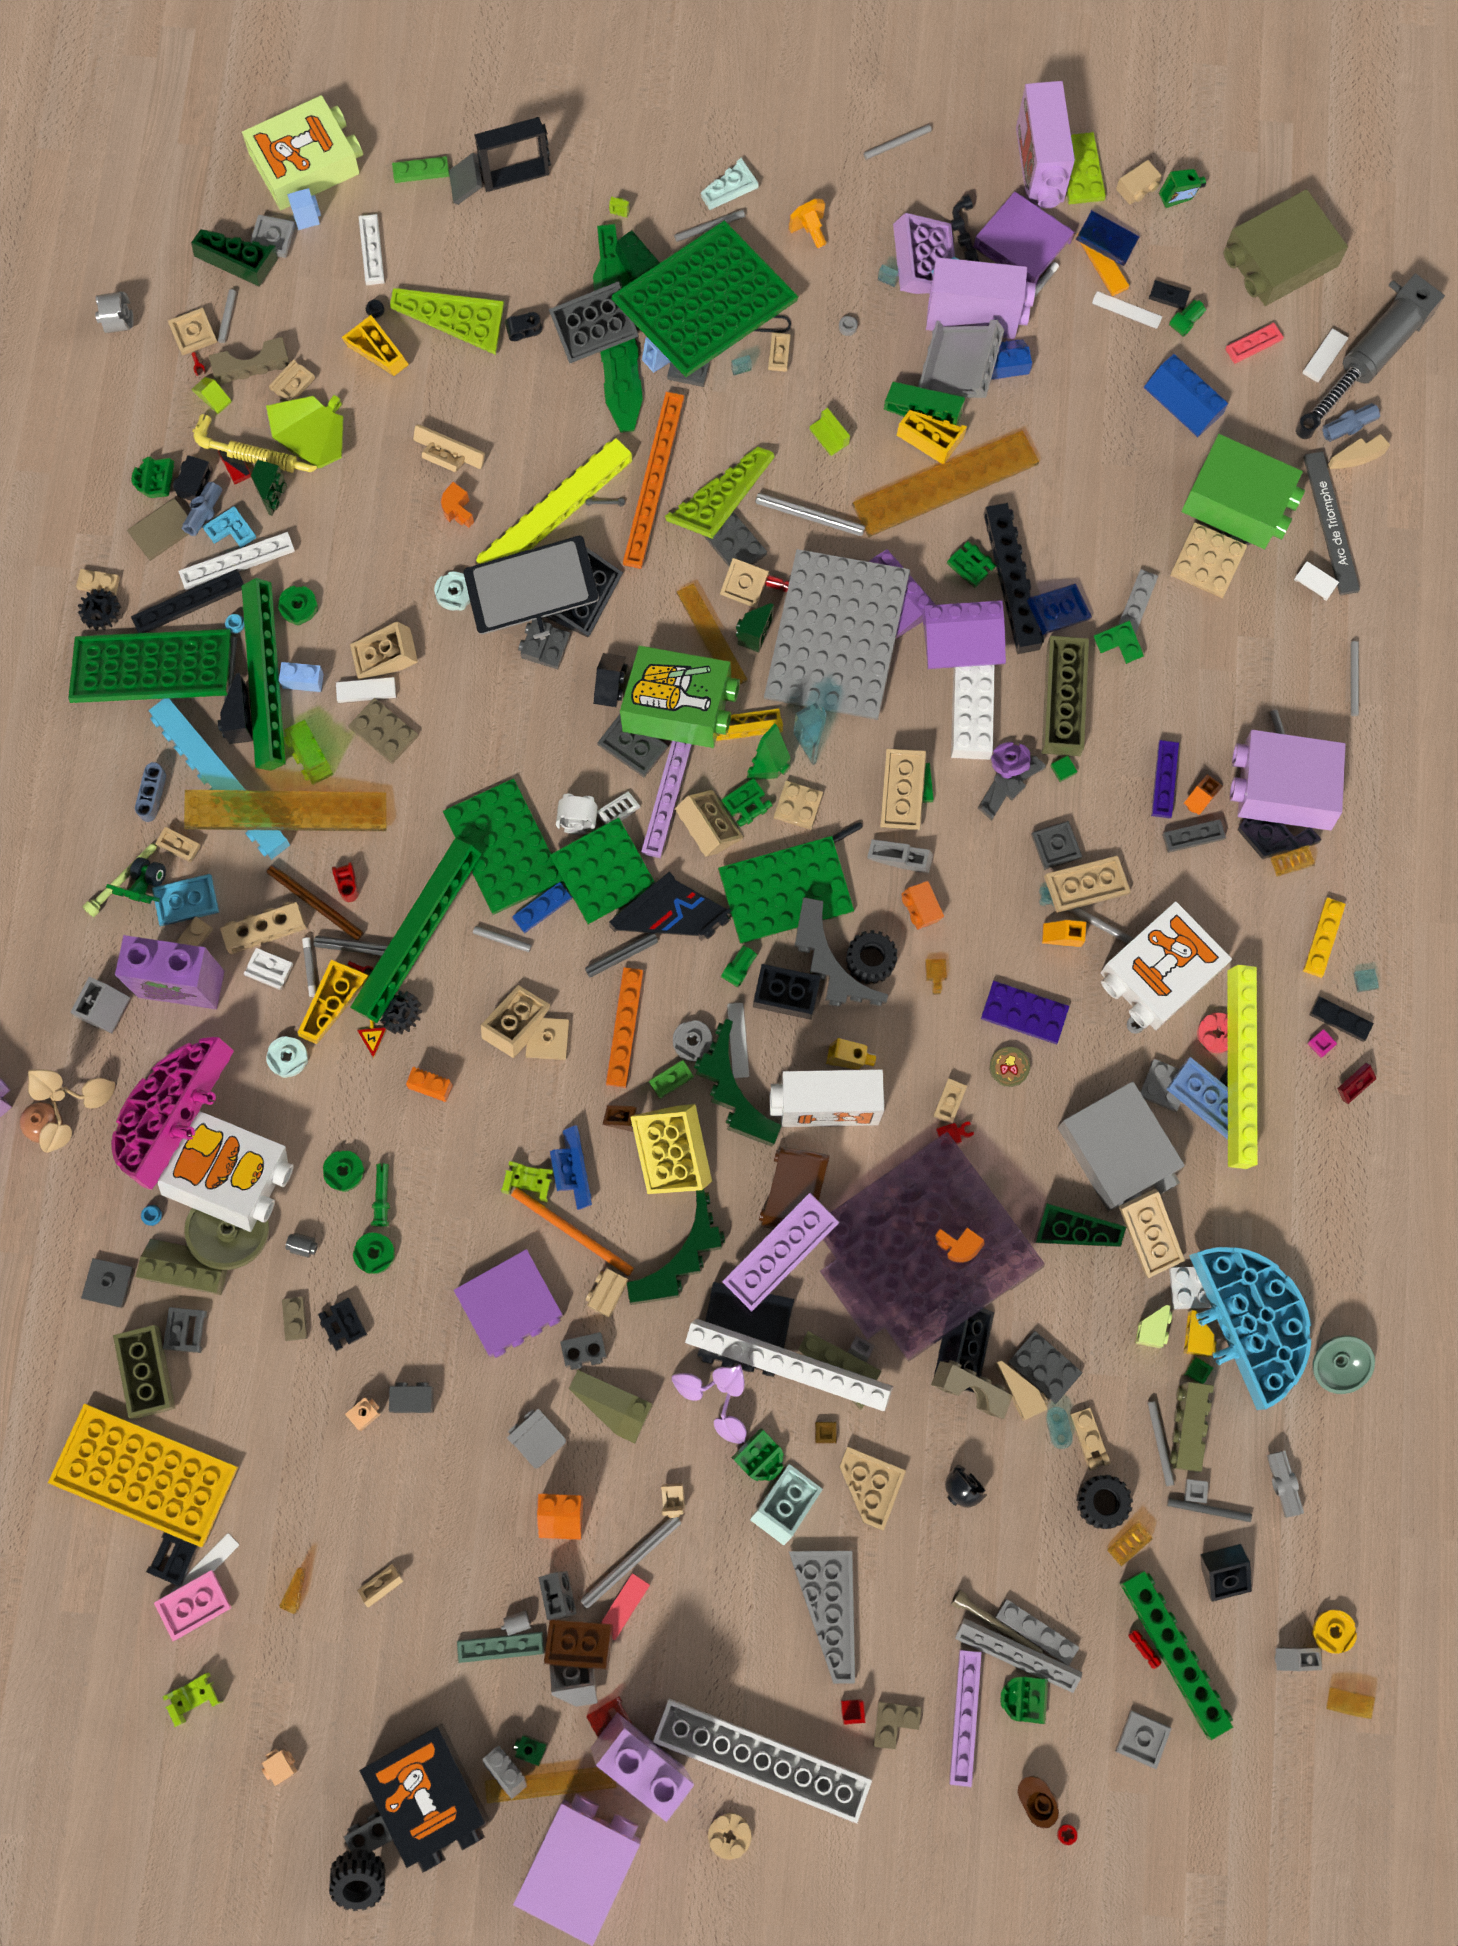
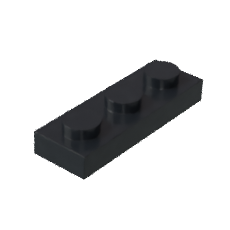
(1341, 1019)

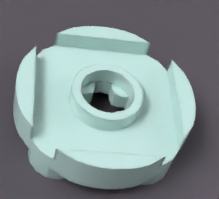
(448, 582)
(298, 1058)

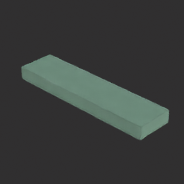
(500, 1647)

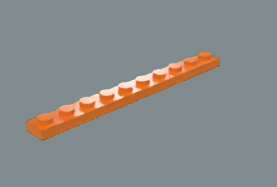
(653, 480)

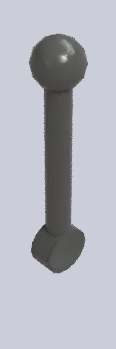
(621, 502)

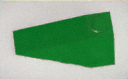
(771, 756)

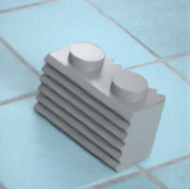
(505, 1772)

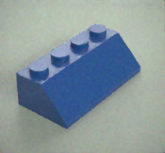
(1186, 395)

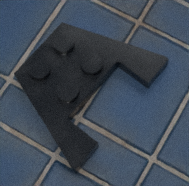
(1274, 838)

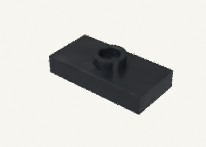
(1169, 294)

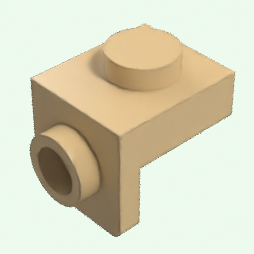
(673, 1500)

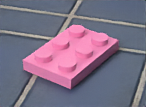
(192, 1605)

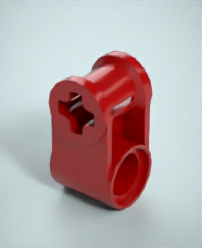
(345, 878)

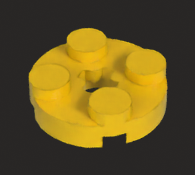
(1335, 1644)

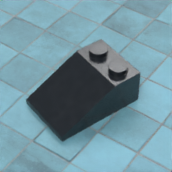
(235, 713)

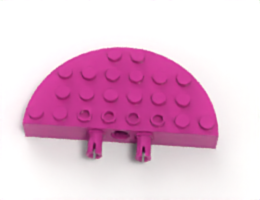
(164, 1106)

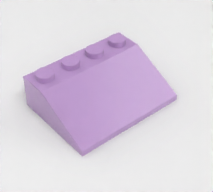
(917, 246)

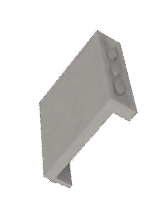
(962, 359)

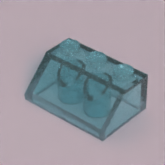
(810, 729)

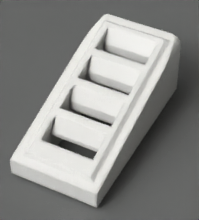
(614, 804)

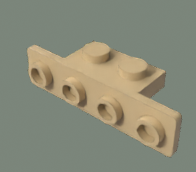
(446, 451)

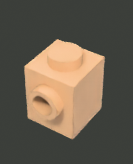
(356, 1413)
(278, 1766)

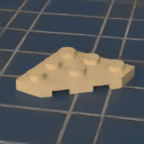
(872, 1485)

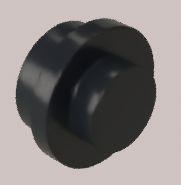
(375, 308)

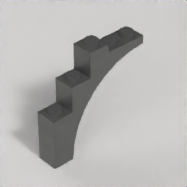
(840, 985)

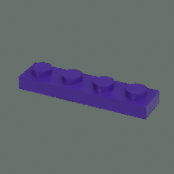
(1165, 779)

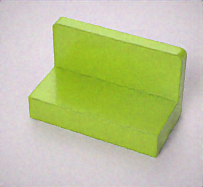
(830, 432)

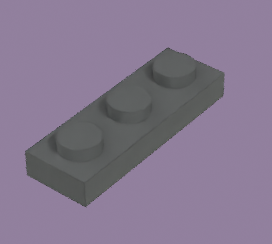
(1194, 836)

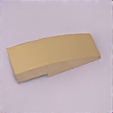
(1359, 453)

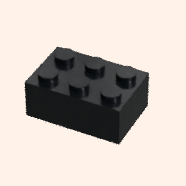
(786, 991)

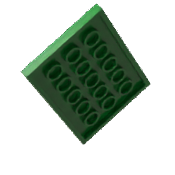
(513, 851)
(770, 888)

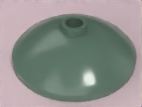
(1350, 1371)

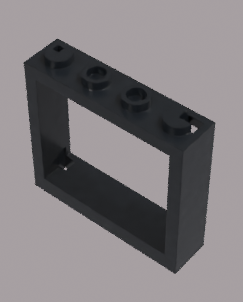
(519, 172)

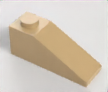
(1025, 1396)

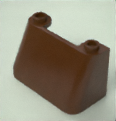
(794, 1178)

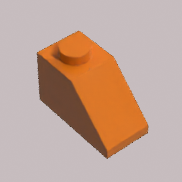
(1203, 794)

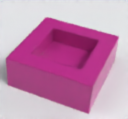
(1322, 1043)

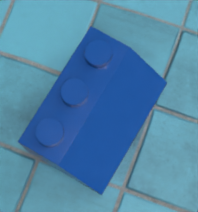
(1012, 360)

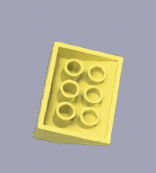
(671, 1149)

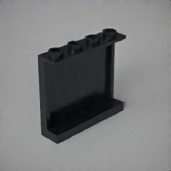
(765, 1323)

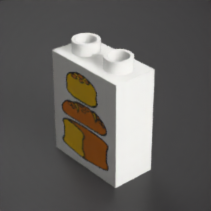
(226, 1172)

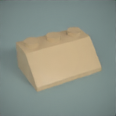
(708, 822)

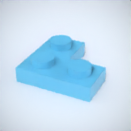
(230, 523)

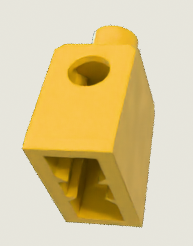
(842, 1053)

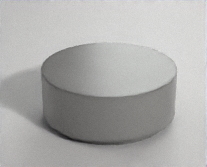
(848, 325)

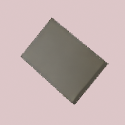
(160, 529)

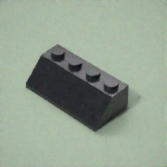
(968, 1343)

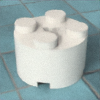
(576, 814)

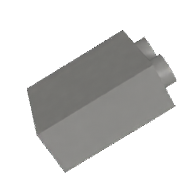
(1122, 1147)

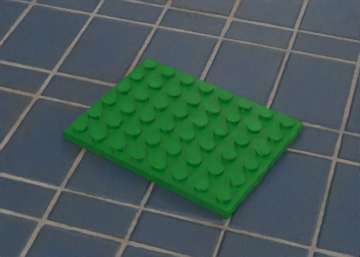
(704, 298)

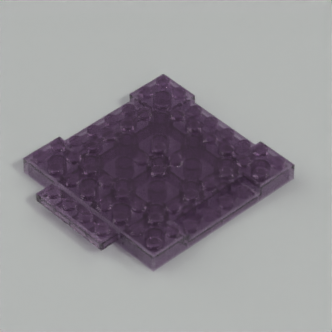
(889, 1257)

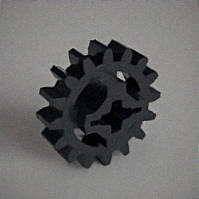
(90, 614)
(401, 1012)

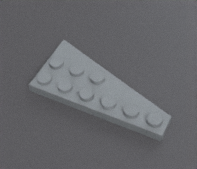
(828, 1592)

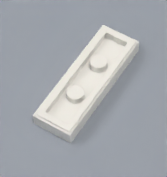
(1325, 355)
(365, 690)

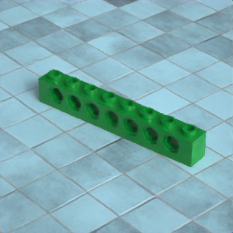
(1222, 1720)

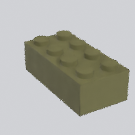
(144, 1372)

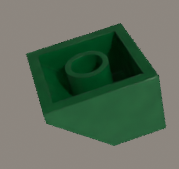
(754, 627)

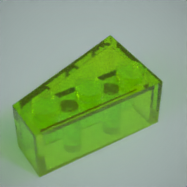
(307, 752)

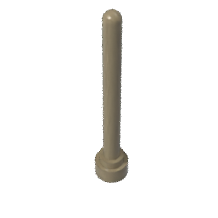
(962, 1601)

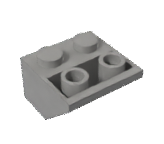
(100, 1005)

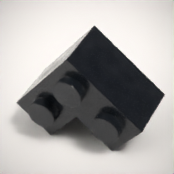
(609, 676)

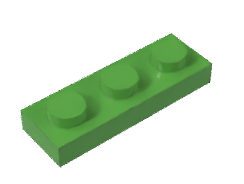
(420, 169)

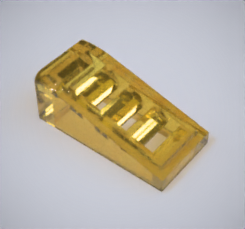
(1307, 852)
(1125, 1537)
(293, 1594)

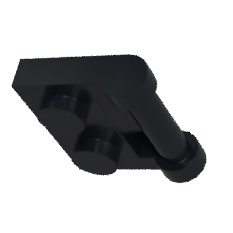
(178, 1562)

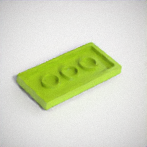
(1086, 176)

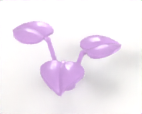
(727, 1380)

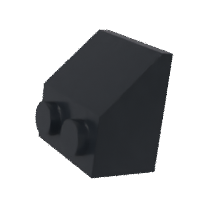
(1226, 1572)

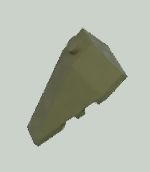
(615, 1407)

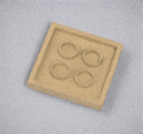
(1208, 560)

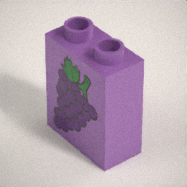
(170, 972)

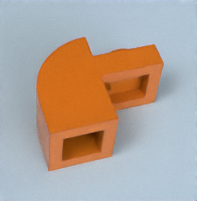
(452, 503)
(962, 1249)

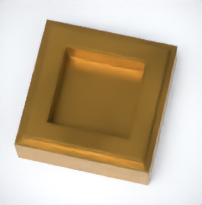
(825, 1432)

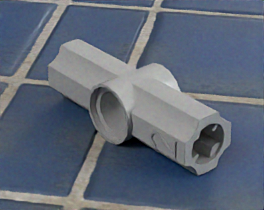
(1285, 1484)

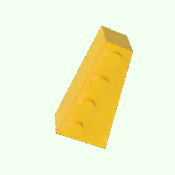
(332, 997)

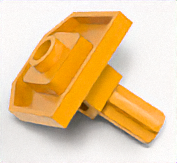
(808, 217)

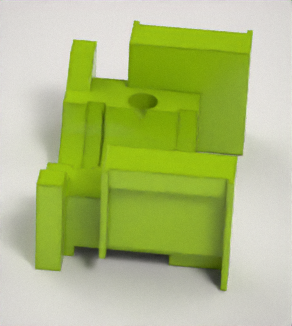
(527, 1179)
(191, 1697)

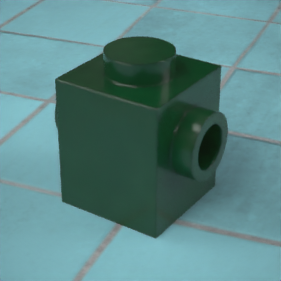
(538, 1749)

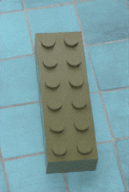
(1065, 696)

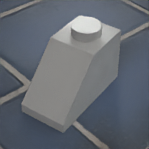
(1298, 1659)

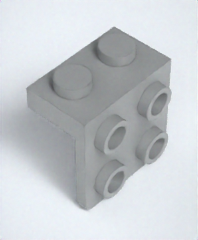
(536, 1438)

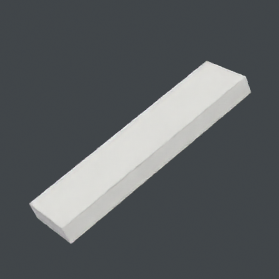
(371, 249)

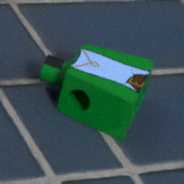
(1181, 187)

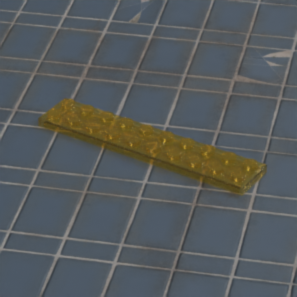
(945, 483)
(285, 810)

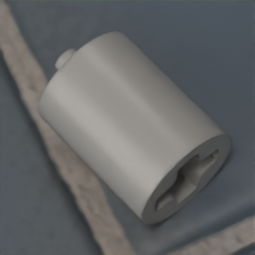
(516, 1623)

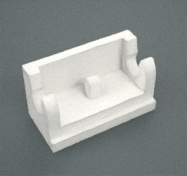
(1316, 580)

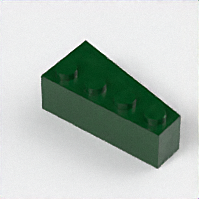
(635, 255)
(238, 257)
(1074, 1228)

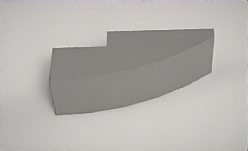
(900, 856)

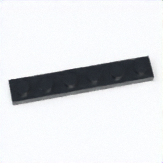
(188, 602)

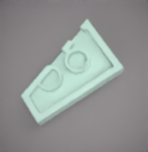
(730, 186)

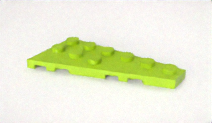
(463, 317)
(721, 496)

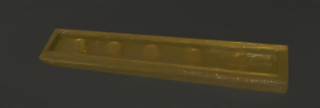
(709, 630)
(553, 1784)

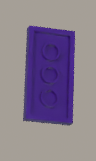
(1025, 1012)

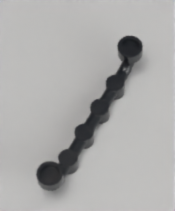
(958, 224)

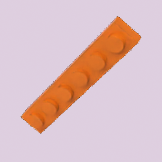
(624, 1027)

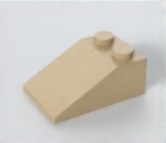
(384, 651)
(514, 1021)

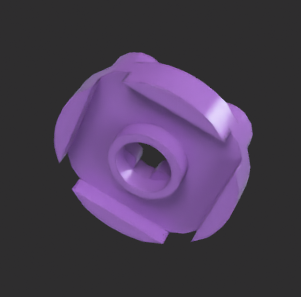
(1014, 767)

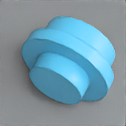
(235, 623)

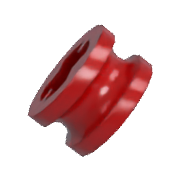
(1070, 1841)

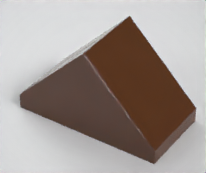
(619, 1117)

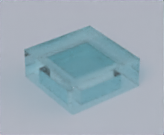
(888, 275)
(741, 365)
(1366, 980)

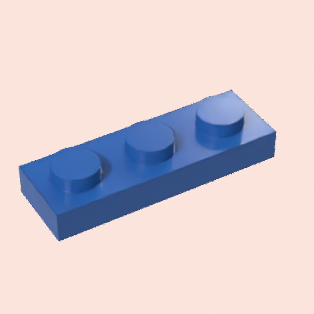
(542, 907)

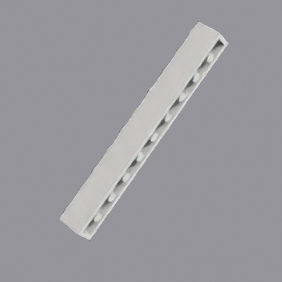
(789, 1364)

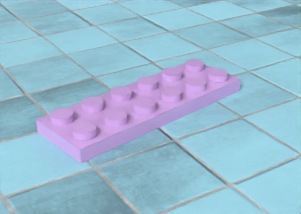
(780, 1251)

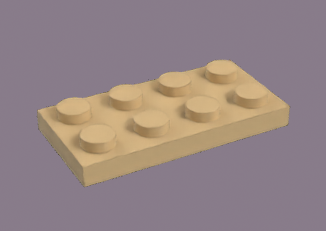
(903, 789)
(1087, 884)
(1151, 1233)

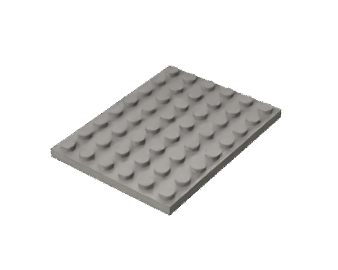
(837, 634)

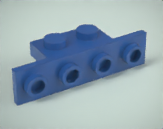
(570, 1168)

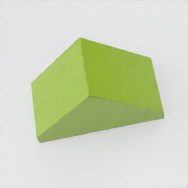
(212, 394)

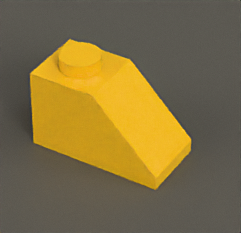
(1198, 1339)

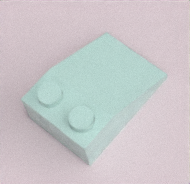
(786, 1504)

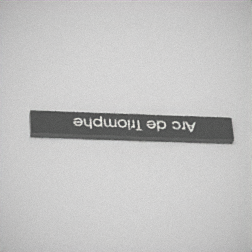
(1331, 523)

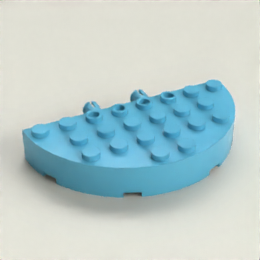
(1259, 1317)

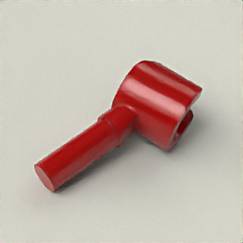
(198, 365)
(360, 968)

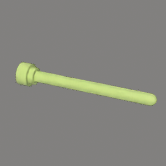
(94, 905)

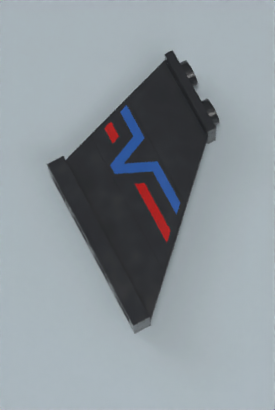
(673, 910)

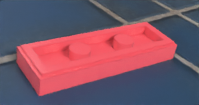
(1254, 343)
(625, 1604)

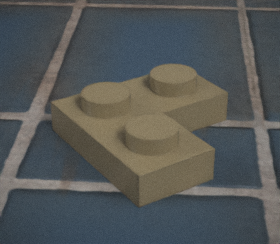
(889, 1718)

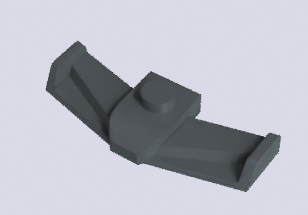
(1007, 787)

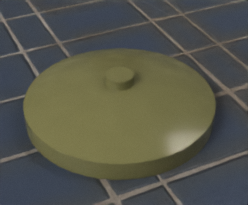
(222, 1243)

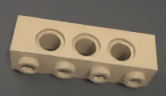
(255, 937)

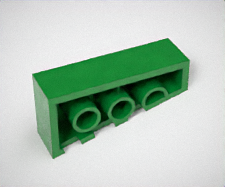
(929, 402)

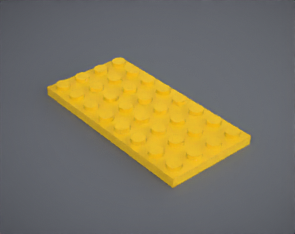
(143, 1475)

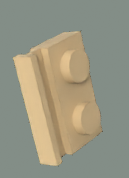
(292, 381)

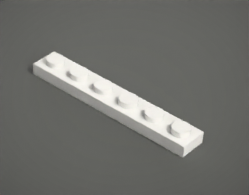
(238, 559)

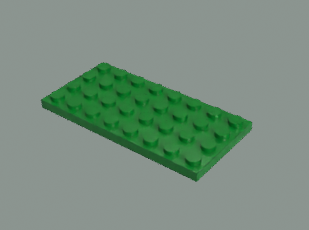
(150, 666)

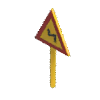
(372, 1037)

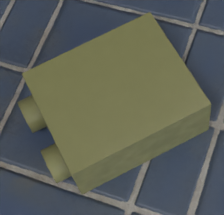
(1284, 248)

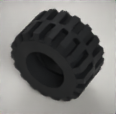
(875, 941)
(1121, 1495)
(357, 1880)

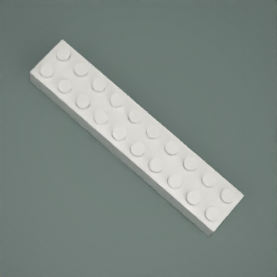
(762, 1760)

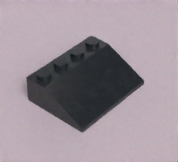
(585, 617)

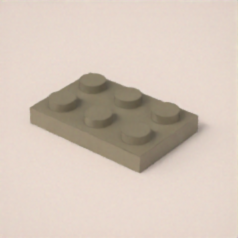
(383, 730)

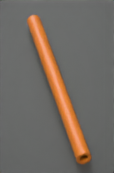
(572, 1231)

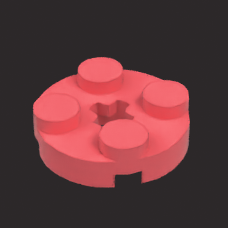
(1210, 1040)

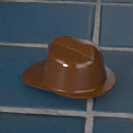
(1038, 1802)

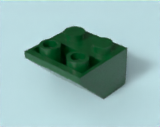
(269, 484)

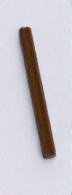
(315, 902)

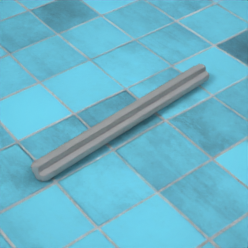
(810, 514)
(634, 1558)

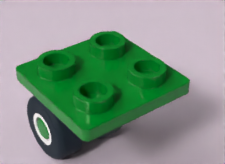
(144, 874)

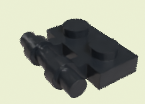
(348, 1321)

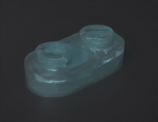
(1058, 1428)

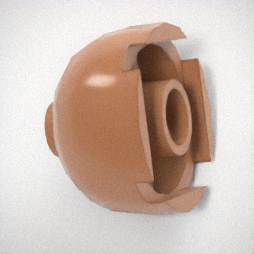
(35, 1118)

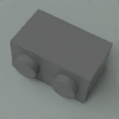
(411, 1398)

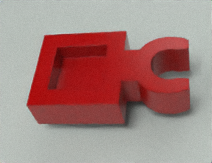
(954, 1132)

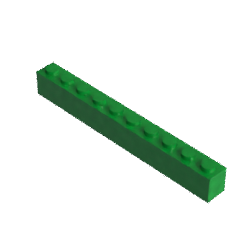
(263, 674)
(416, 930)

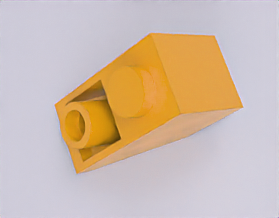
(1064, 933)

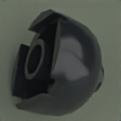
(963, 1488)

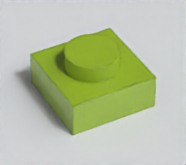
(619, 206)

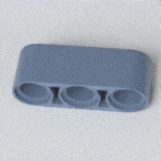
(150, 801)

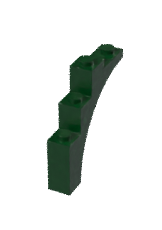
(716, 1068)
(663, 1283)

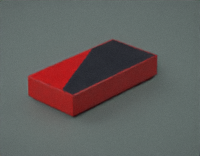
(236, 468)

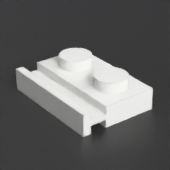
(268, 969)

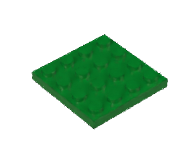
(602, 871)

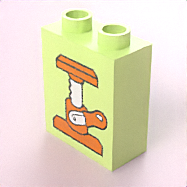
(303, 150)

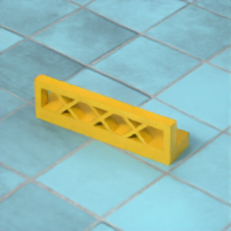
(752, 729)

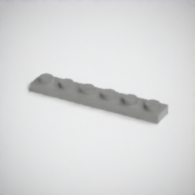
(1018, 1655)

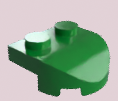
(153, 477)
(760, 1457)
(1025, 1699)

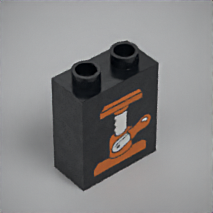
(426, 1799)

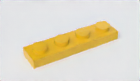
(1324, 937)

